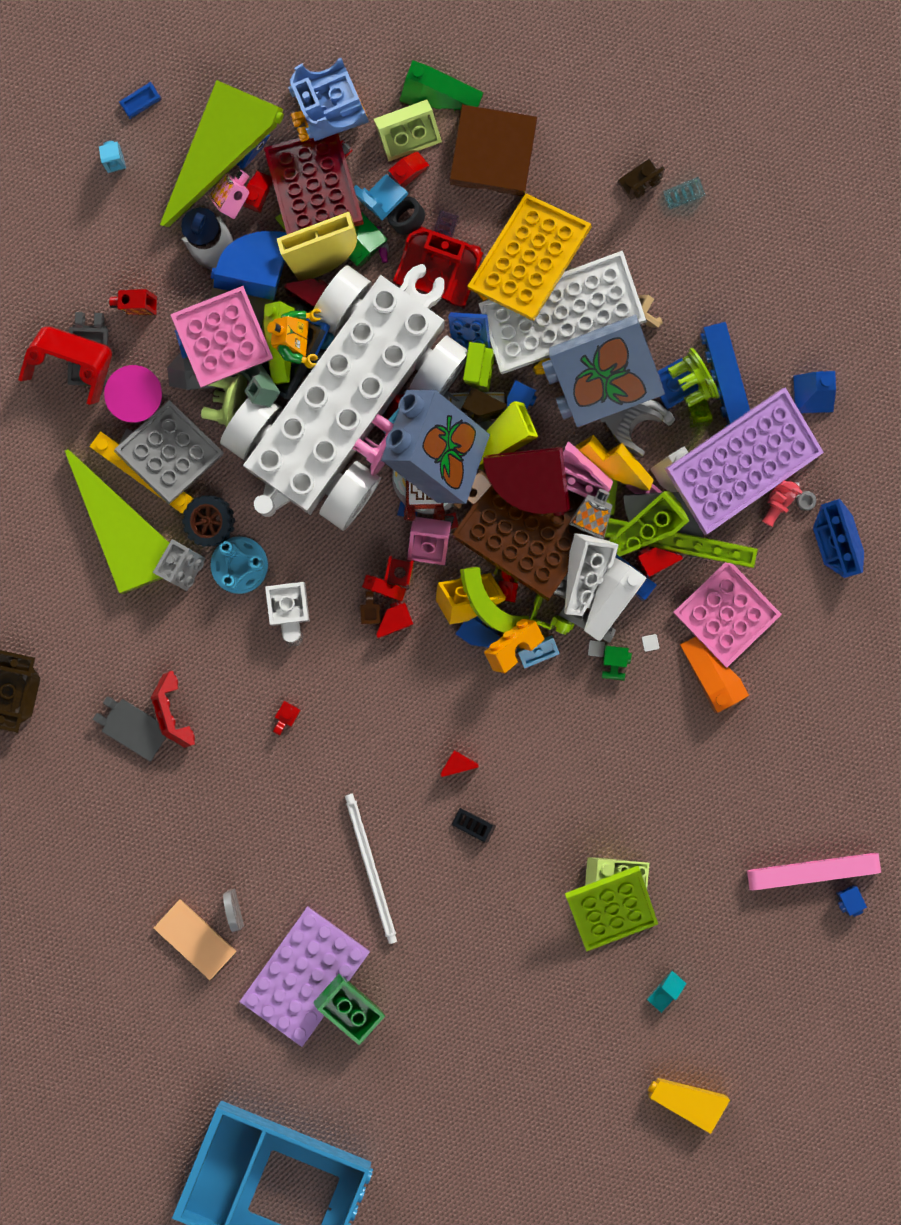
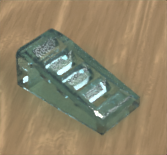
(697, 181)

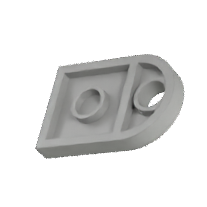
(233, 910)

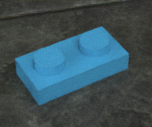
(544, 651)

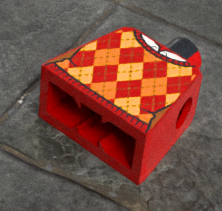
(135, 302)

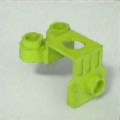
(562, 625)

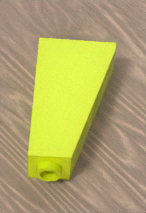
(510, 431)

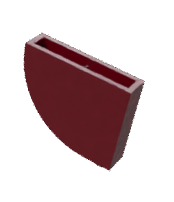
(530, 479)

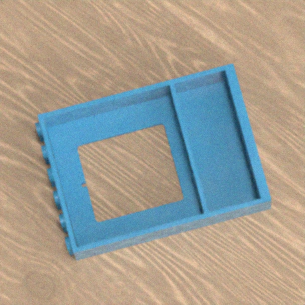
(234, 1161)

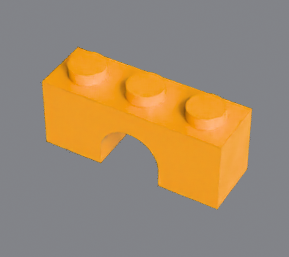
(502, 652)

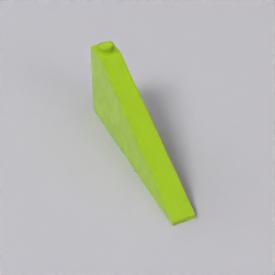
(226, 134)
(125, 536)

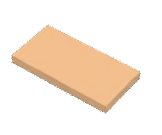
(195, 939)

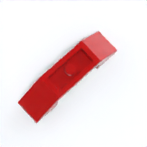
(161, 704)

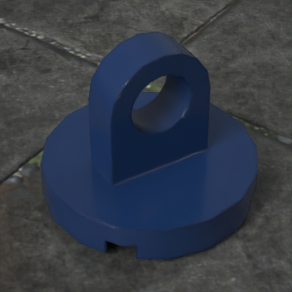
(200, 226)

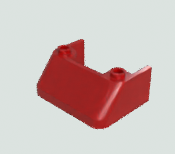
(73, 348)

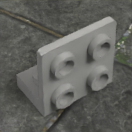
(179, 565)

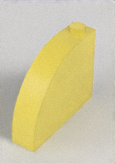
(319, 247)

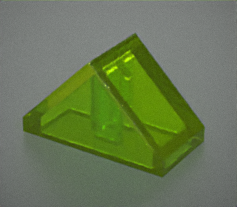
(700, 414)

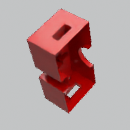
(382, 587)

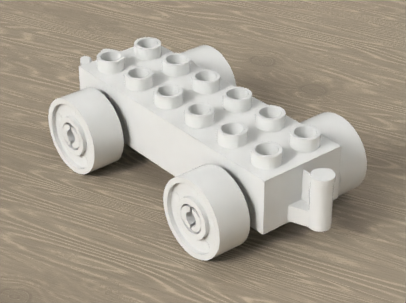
(376, 348)

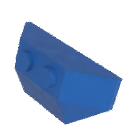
(839, 539)

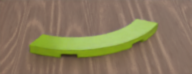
(482, 604)

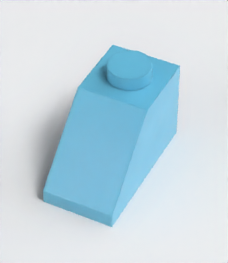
(112, 156)

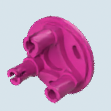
(133, 393)

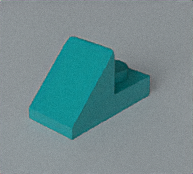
(666, 991)

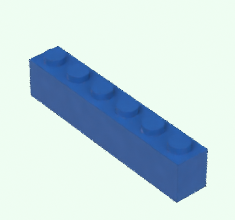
(725, 371)

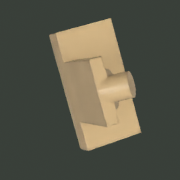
(646, 302)

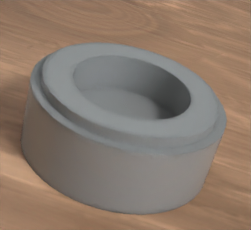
(806, 500)

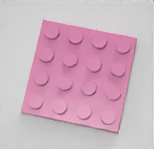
(221, 336)
(727, 613)

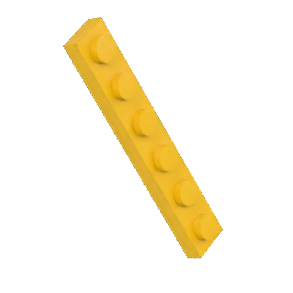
(105, 446)

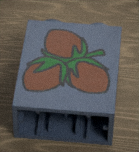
(603, 372)
(435, 446)

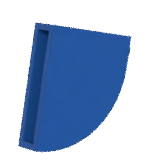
(251, 263)

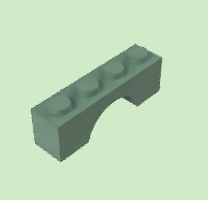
(261, 386)

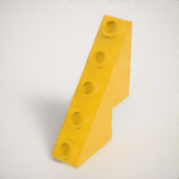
(616, 463)

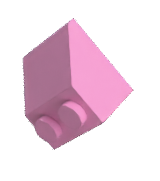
(429, 540)

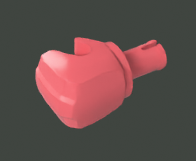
(780, 499)

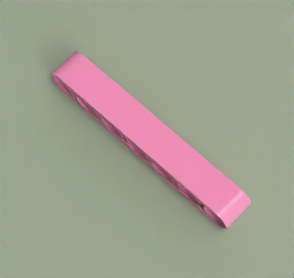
(813, 871)

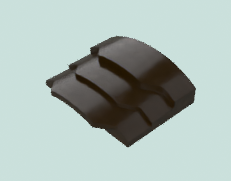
(17, 689)

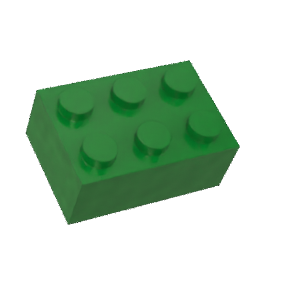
(349, 1009)

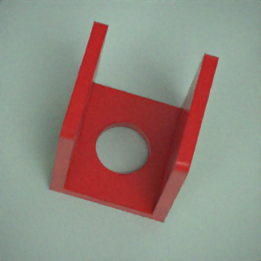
(395, 563)

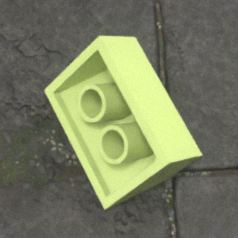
(408, 130)

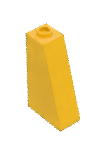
(690, 1102)

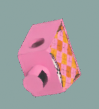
(230, 194)

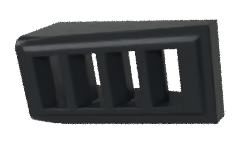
(456, 823)

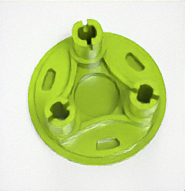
(699, 375)

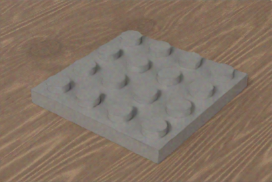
(169, 452)

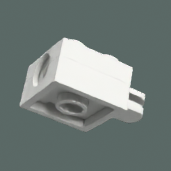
(288, 608)

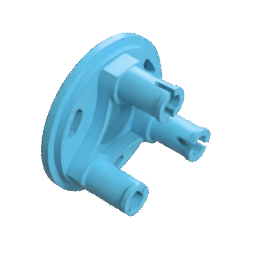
(239, 565)

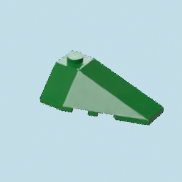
(438, 88)

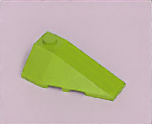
(278, 366)
(655, 522)

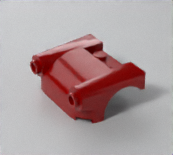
(443, 258)

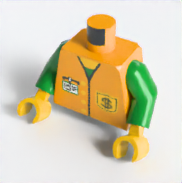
(291, 334)

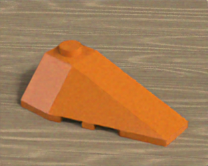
(719, 683)

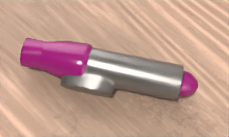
(384, 250)

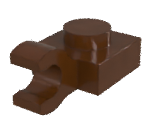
(370, 612)

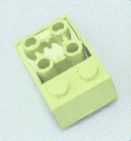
(602, 867)

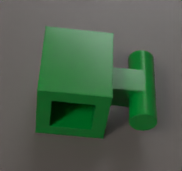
(615, 658)

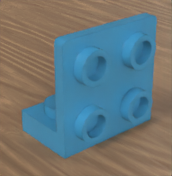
(382, 197)

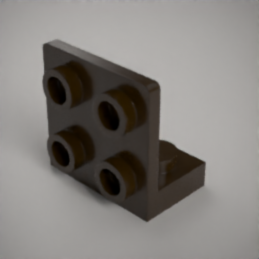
(640, 179)

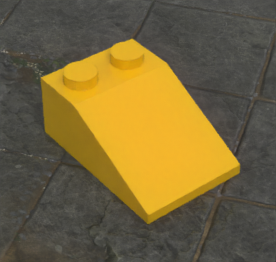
(455, 602)

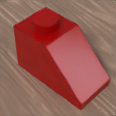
(408, 169)
(258, 191)
(395, 620)

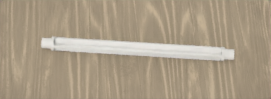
(370, 868)

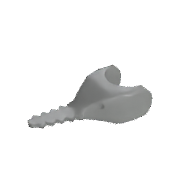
(209, 257)
(623, 422)

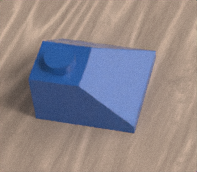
(815, 392)

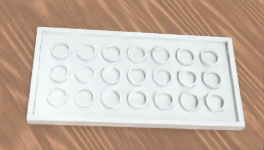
(579, 304)

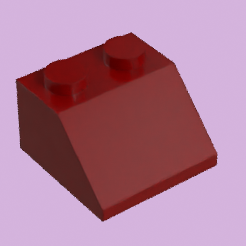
(654, 560)

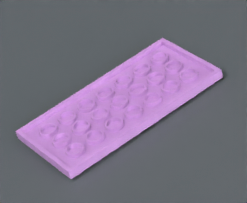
(744, 461)

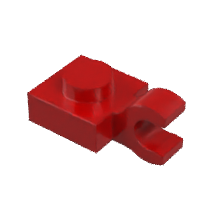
(508, 587)
(286, 715)

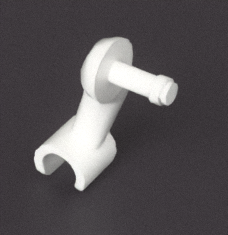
(668, 416)

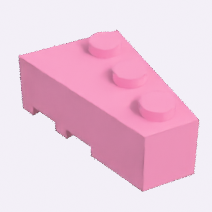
(582, 474)

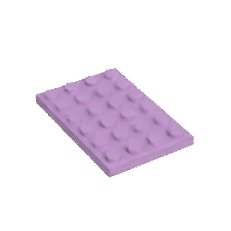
(300, 972)

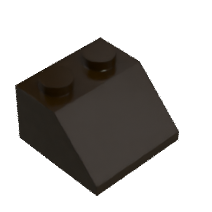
(481, 406)

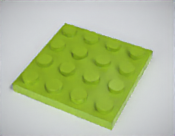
(612, 908)

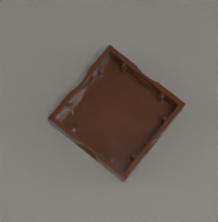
(493, 150)

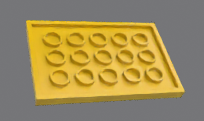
(529, 256)

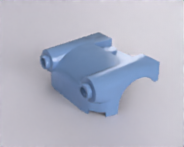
(327, 100)

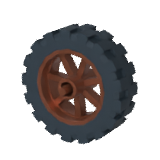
(191, 524)

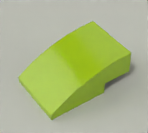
(479, 366)

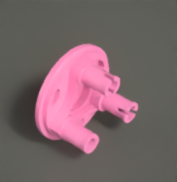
(371, 450)

